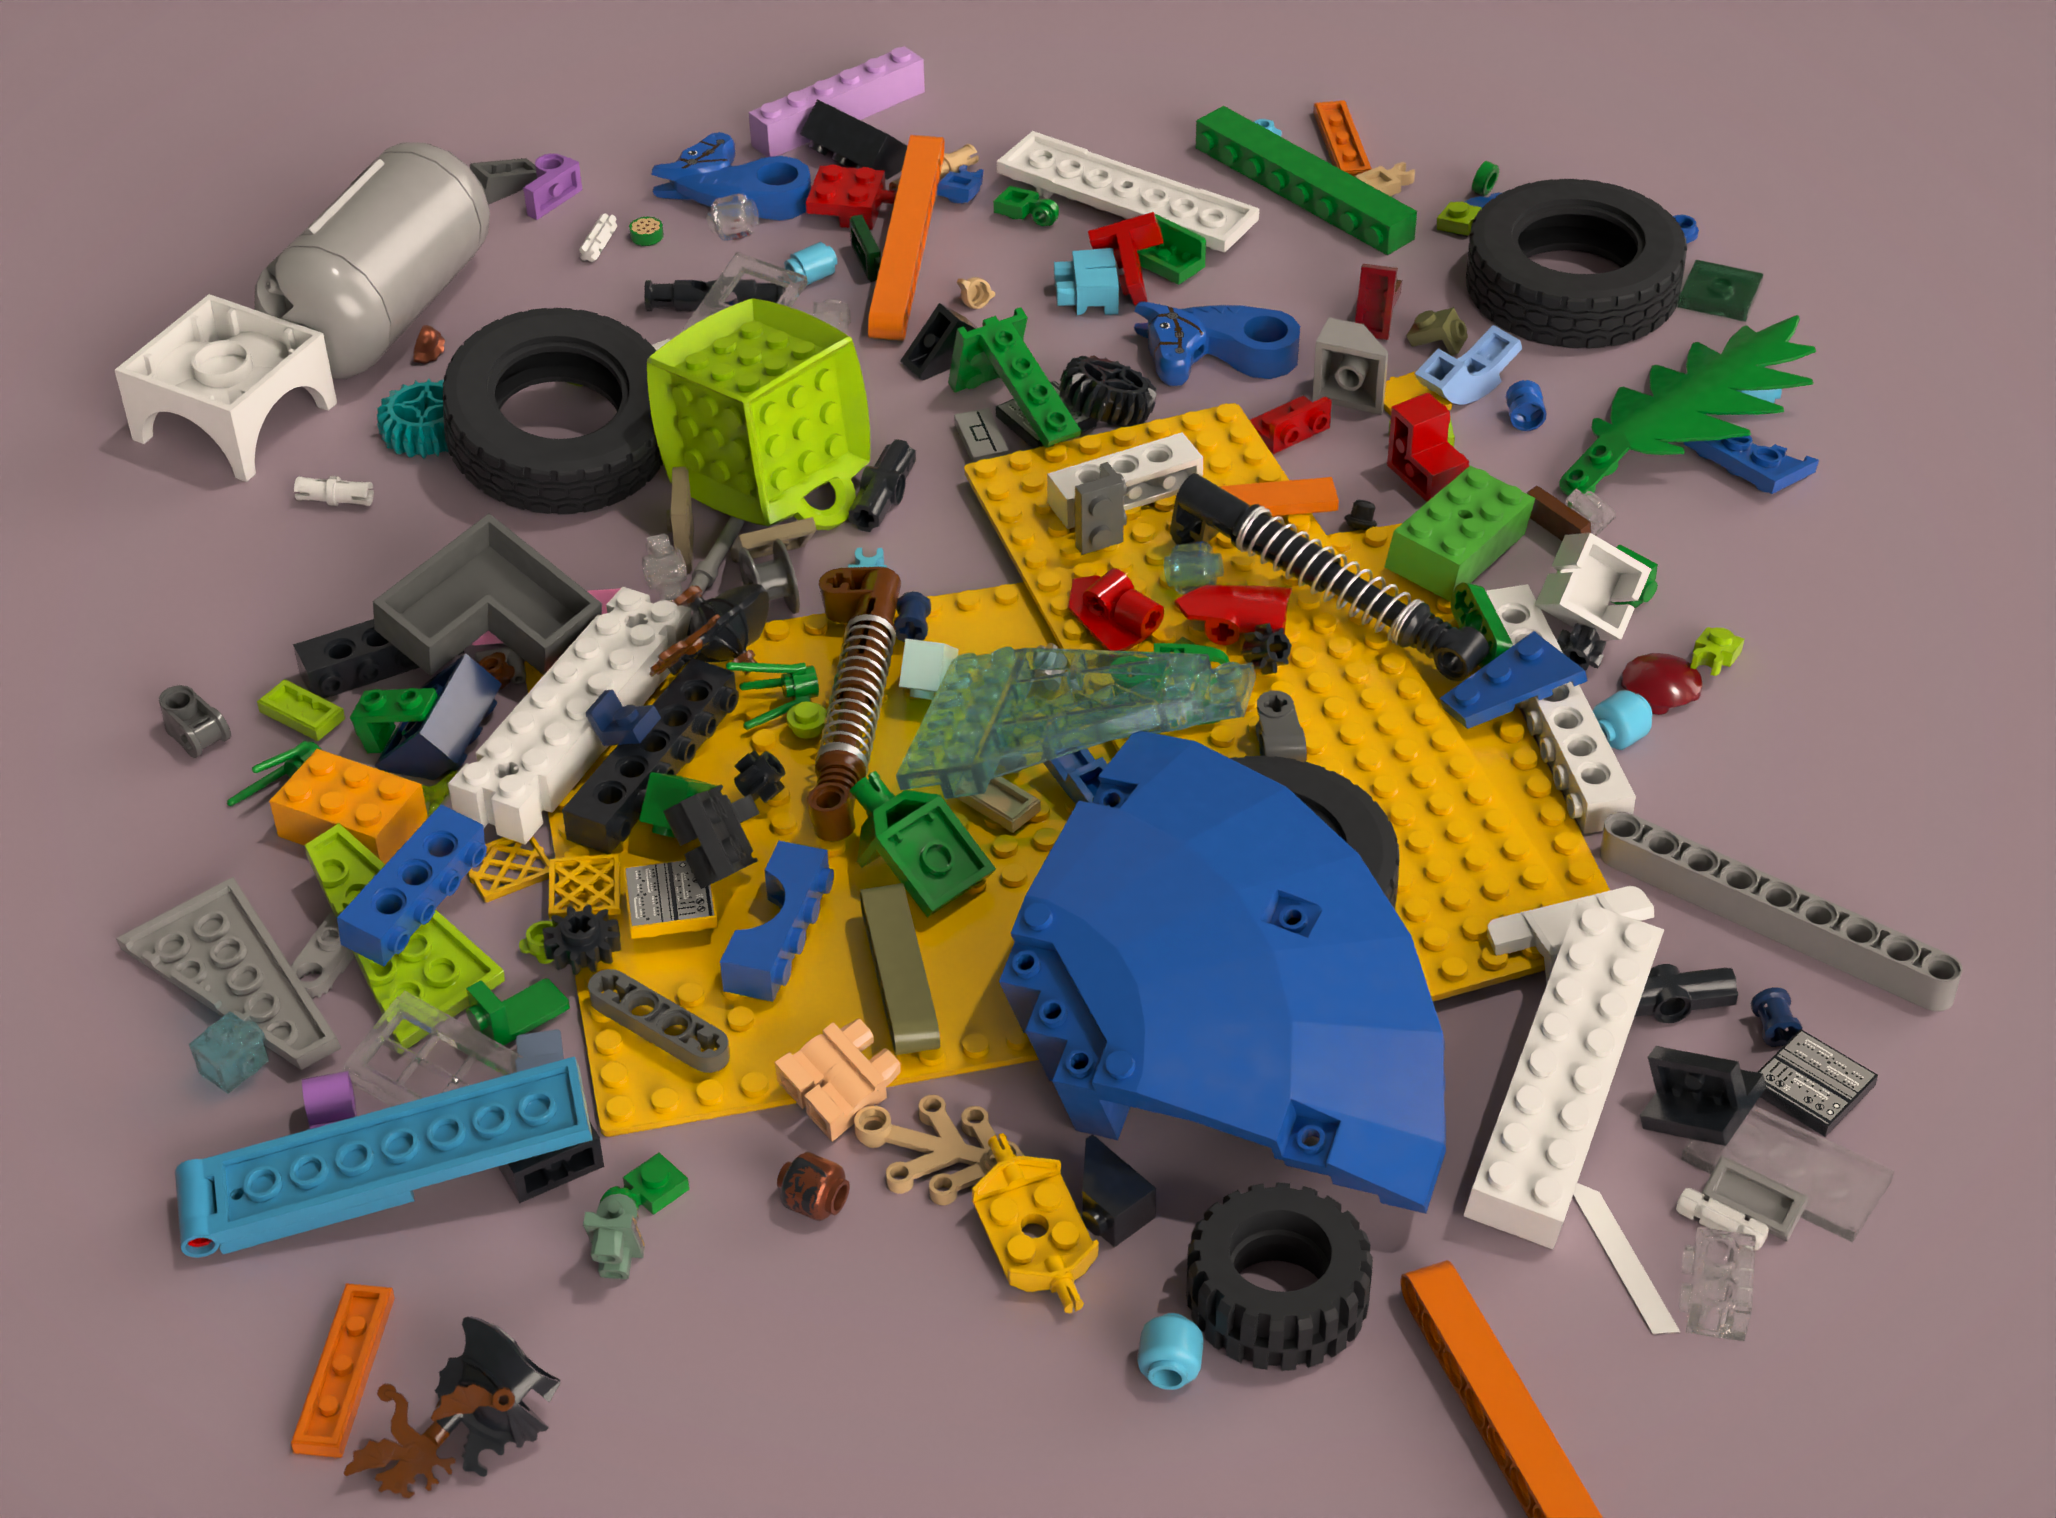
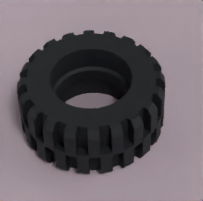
(1270, 1324)

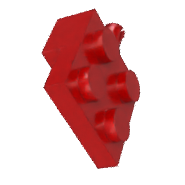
(849, 193)

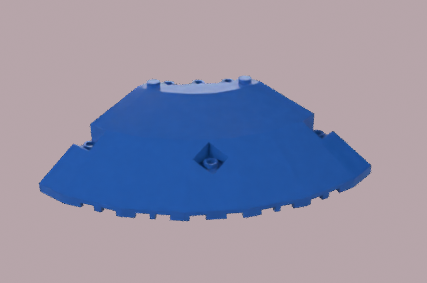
(1174, 986)

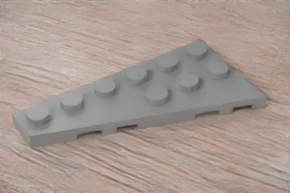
(231, 963)

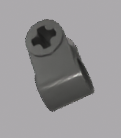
(191, 720)
(1279, 727)

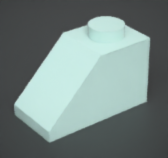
(925, 666)

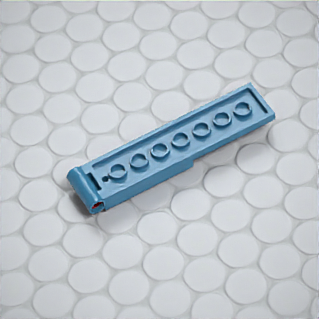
(376, 1159)

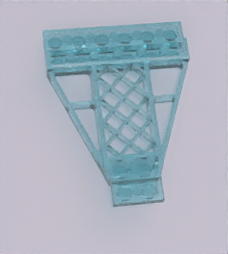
(1002, 718)

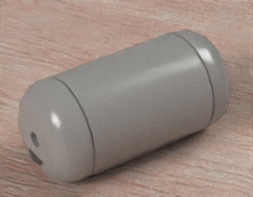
(379, 254)

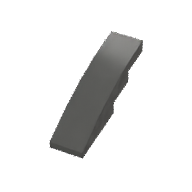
(503, 177)

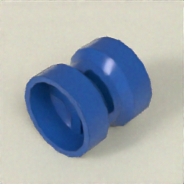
(1526, 405)

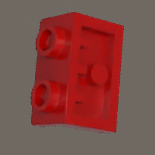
(1293, 422)

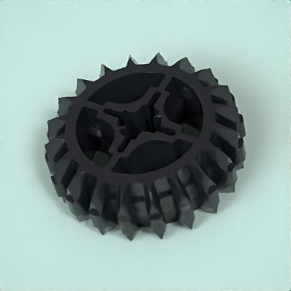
(1107, 391)

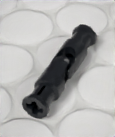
(688, 294)

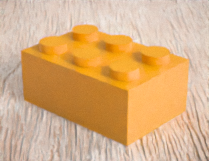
(366, 801)

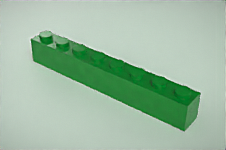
(1306, 180)

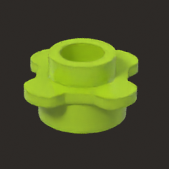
(534, 941)

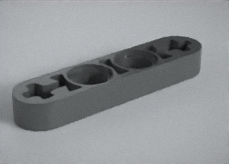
(664, 1014)

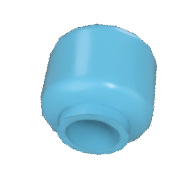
(1624, 718)
(1170, 1351)

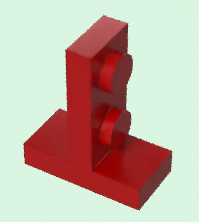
(1126, 240)

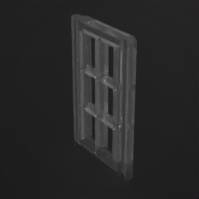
(441, 1027)

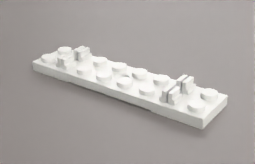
(1124, 189)

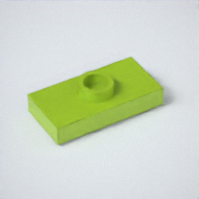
(301, 710)

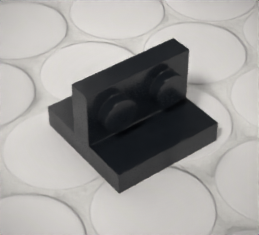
(1699, 1095)

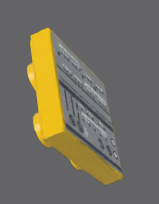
(667, 900)

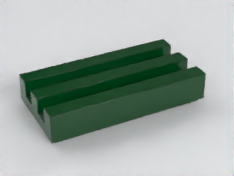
(864, 247)

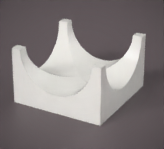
(224, 374)

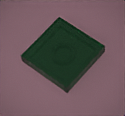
(1720, 290)

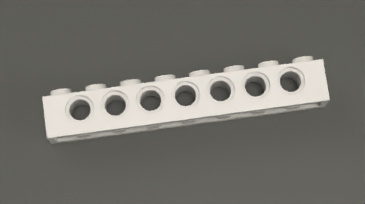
(1567, 727)

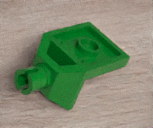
(919, 843)

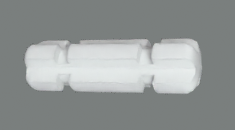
(598, 237)
(1719, 1216)

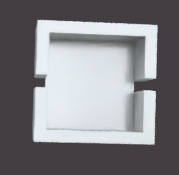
(1585, 582)

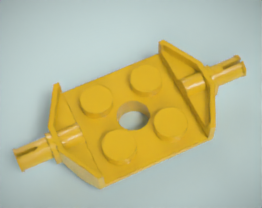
(1033, 1192)

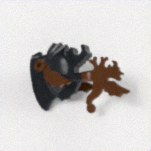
(718, 628)
(476, 1388)

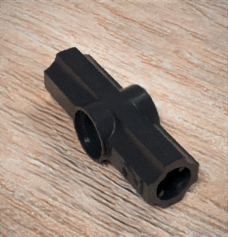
(882, 485)
(1675, 994)

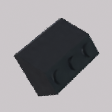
(853, 140)

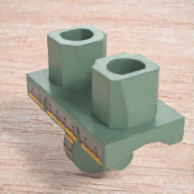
(614, 1236)

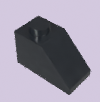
(934, 344)
(1114, 1195)

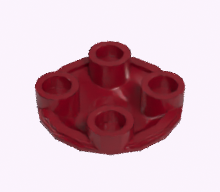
(1662, 681)

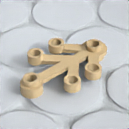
(875, 1129)

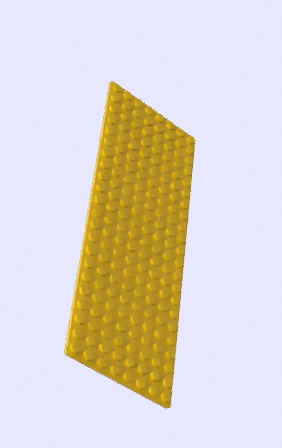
(1350, 687)

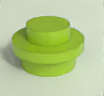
(807, 719)

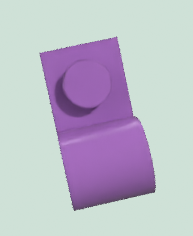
(555, 183)
(328, 1098)

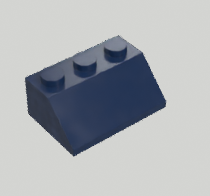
(439, 742)

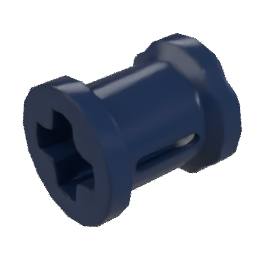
(912, 611)
(1775, 1016)

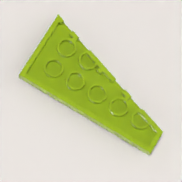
(438, 956)

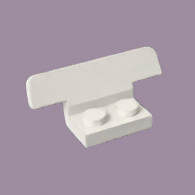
(1548, 925)

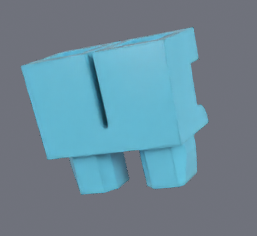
(1088, 281)

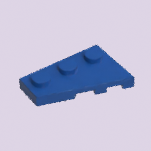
(1762, 465)
(1516, 675)

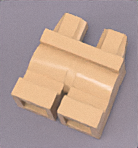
(835, 1077)

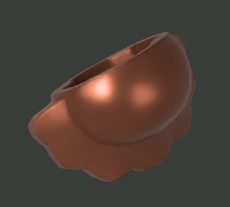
(428, 345)

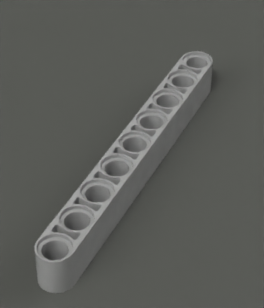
(1781, 911)

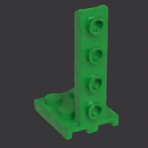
(1000, 352)

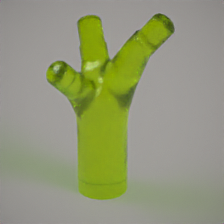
(437, 793)

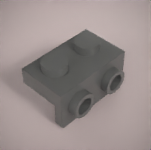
(1100, 511)

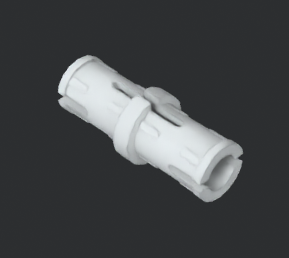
(333, 491)

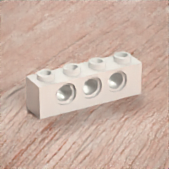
(1149, 470)

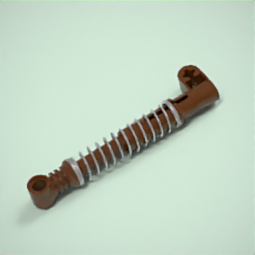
(868, 603)

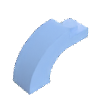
(1472, 374)

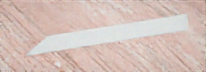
(1625, 1261)

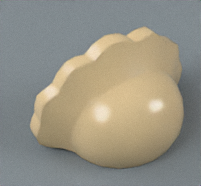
(975, 292)

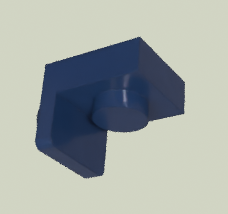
(620, 724)

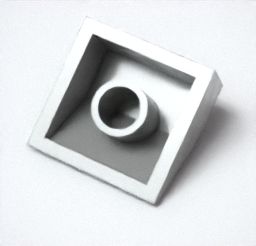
(1350, 367)

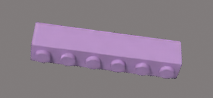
(856, 91)

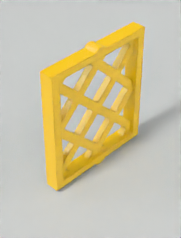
(584, 863)
(512, 884)

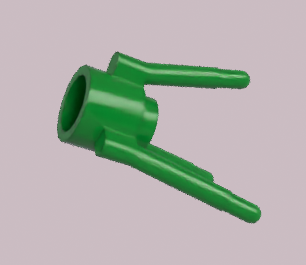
(798, 683)
(293, 761)

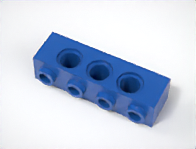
(412, 885)

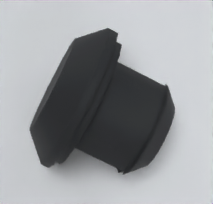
(1361, 515)

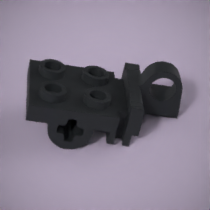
(719, 830)

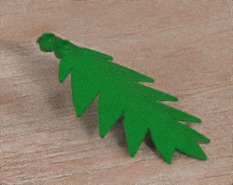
(1683, 400)

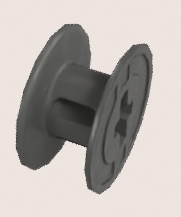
(774, 575)

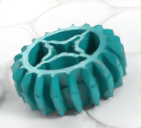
(414, 419)

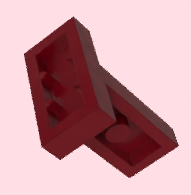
(1377, 298)

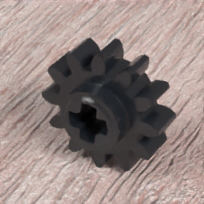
(581, 939)

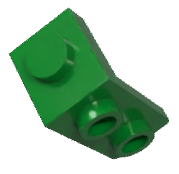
(379, 709)
(515, 1015)

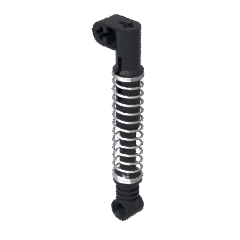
(1207, 509)

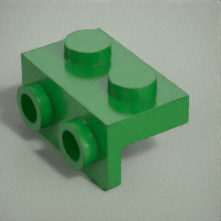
(1180, 254)

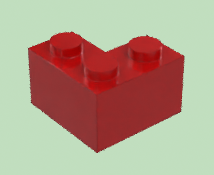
(1420, 446)

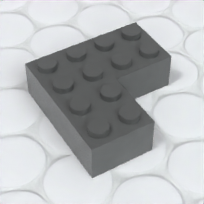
(482, 585)

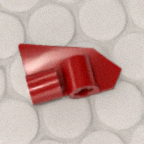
(1235, 609)
(1114, 610)

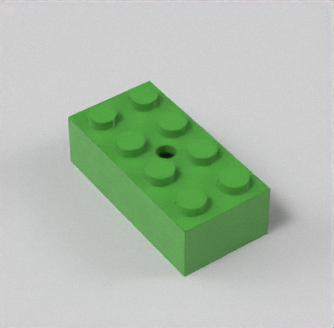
(1459, 532)

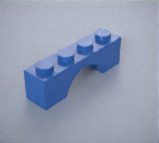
(762, 956)

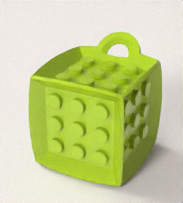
(762, 412)

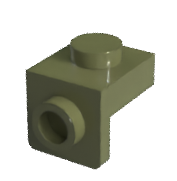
(1437, 326)

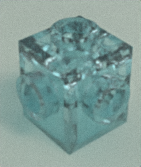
(229, 1051)

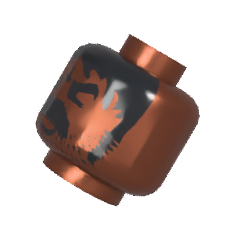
(813, 1186)

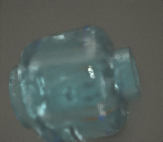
(1192, 566)

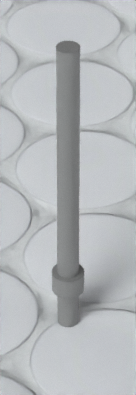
(706, 570)

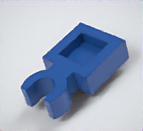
(960, 186)

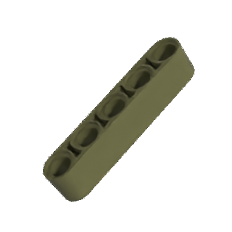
(899, 969)

